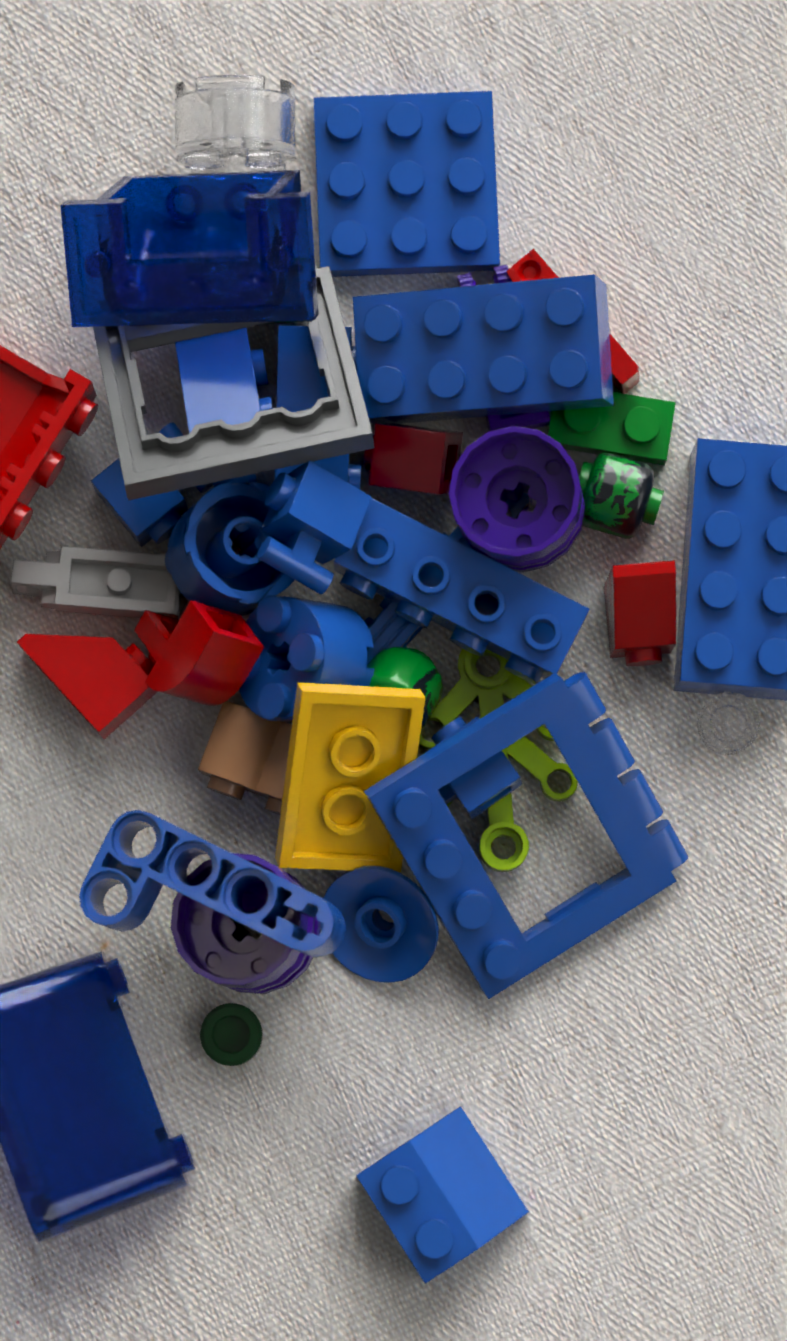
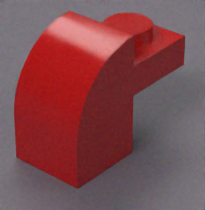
(200, 655)

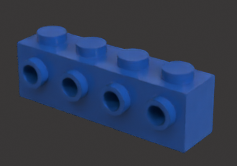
(461, 591)

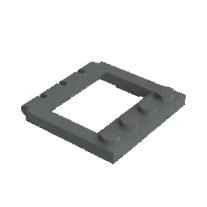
(222, 450)

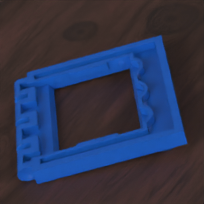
(453, 874)

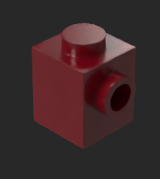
(413, 458)

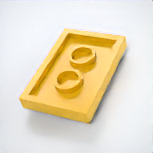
(338, 749)

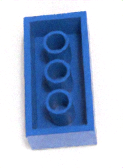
(484, 350)
(734, 572)

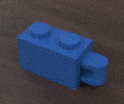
(222, 381)

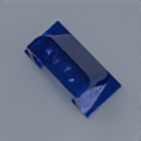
(192, 250)

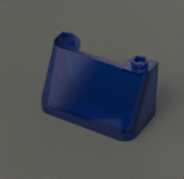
(78, 1101)

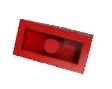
(641, 611)
(93, 675)

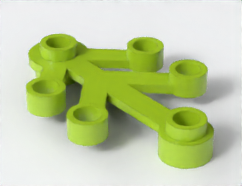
(524, 752)

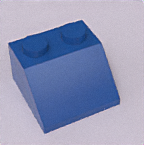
(442, 1194)

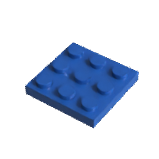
(406, 183)

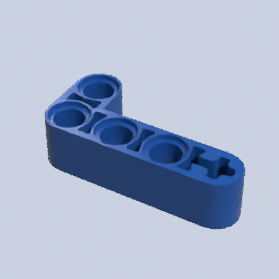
(221, 891)

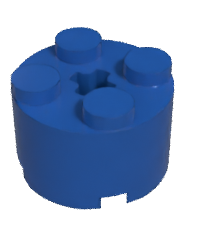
(202, 553)
(303, 645)

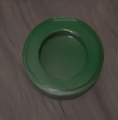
(231, 1034)

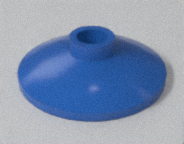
(378, 947)

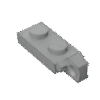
(99, 582)

